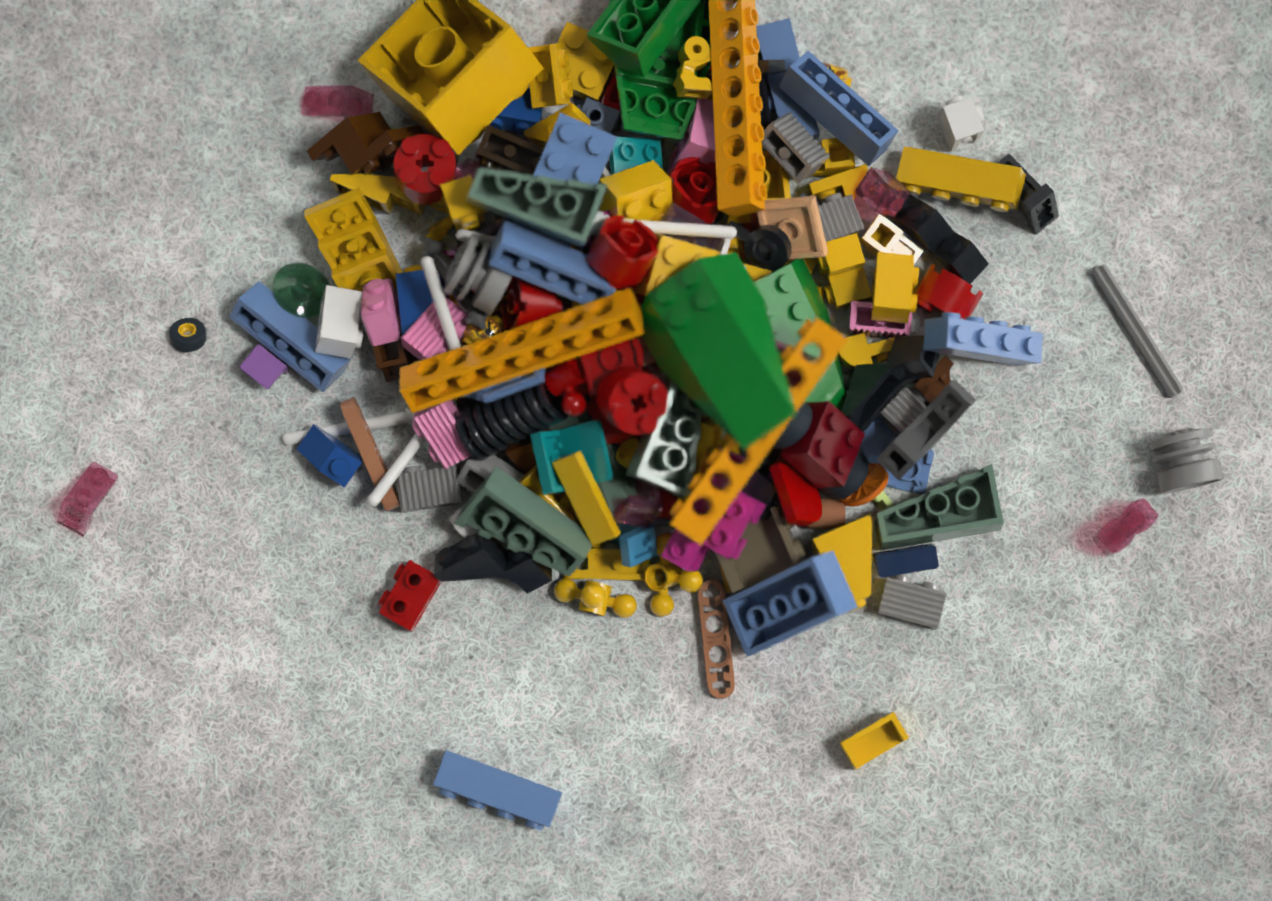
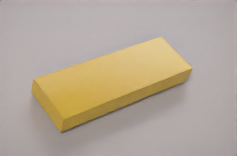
(586, 498)

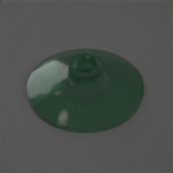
(293, 295)

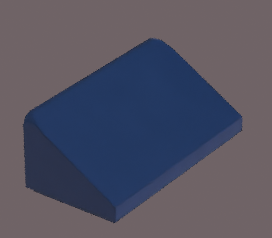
(906, 560)

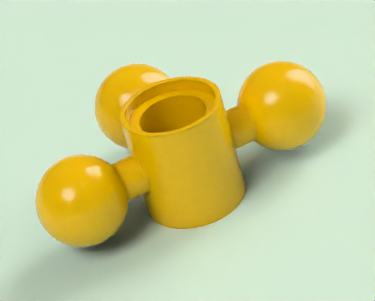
(689, 581)
(595, 598)

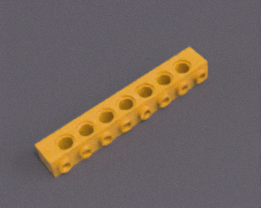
(729, 107)
(521, 350)
(700, 525)

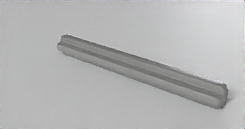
(1137, 331)

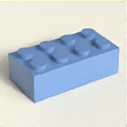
(573, 153)
(790, 603)

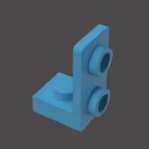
(635, 543)

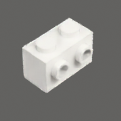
(961, 122)
(339, 322)

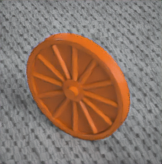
(872, 486)

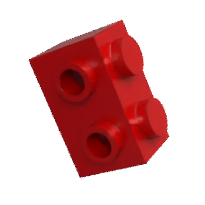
(409, 595)

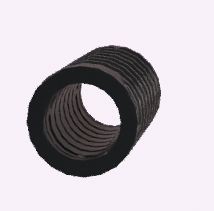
(504, 430)

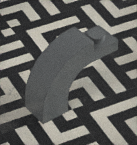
(926, 429)

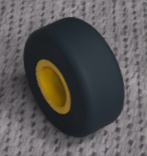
(189, 342)

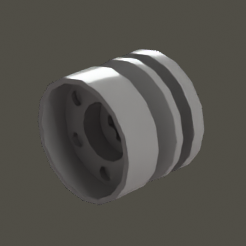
(474, 273)
(1185, 460)

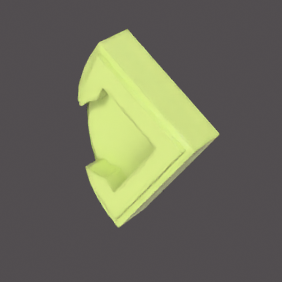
(882, 501)

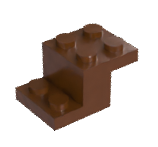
(363, 143)

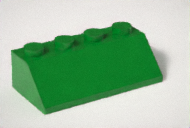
(639, 31)

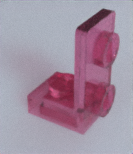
(336, 101)
(85, 497)
(640, 509)

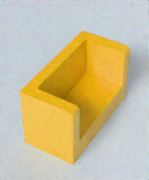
(874, 740)

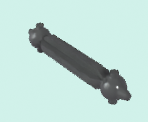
(442, 262)

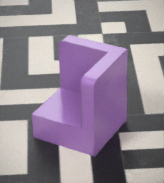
(263, 367)

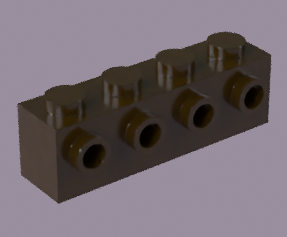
(507, 152)

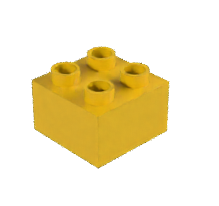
(451, 67)

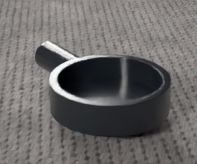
(765, 246)

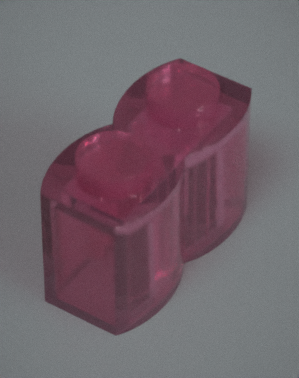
(1120, 531)

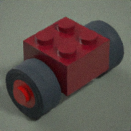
(825, 449)

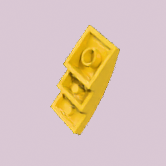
(381, 192)
(352, 241)

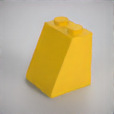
(854, 553)

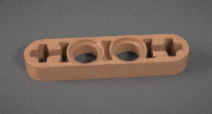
(368, 449)
(716, 639)

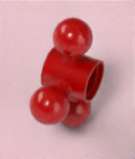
(570, 380)

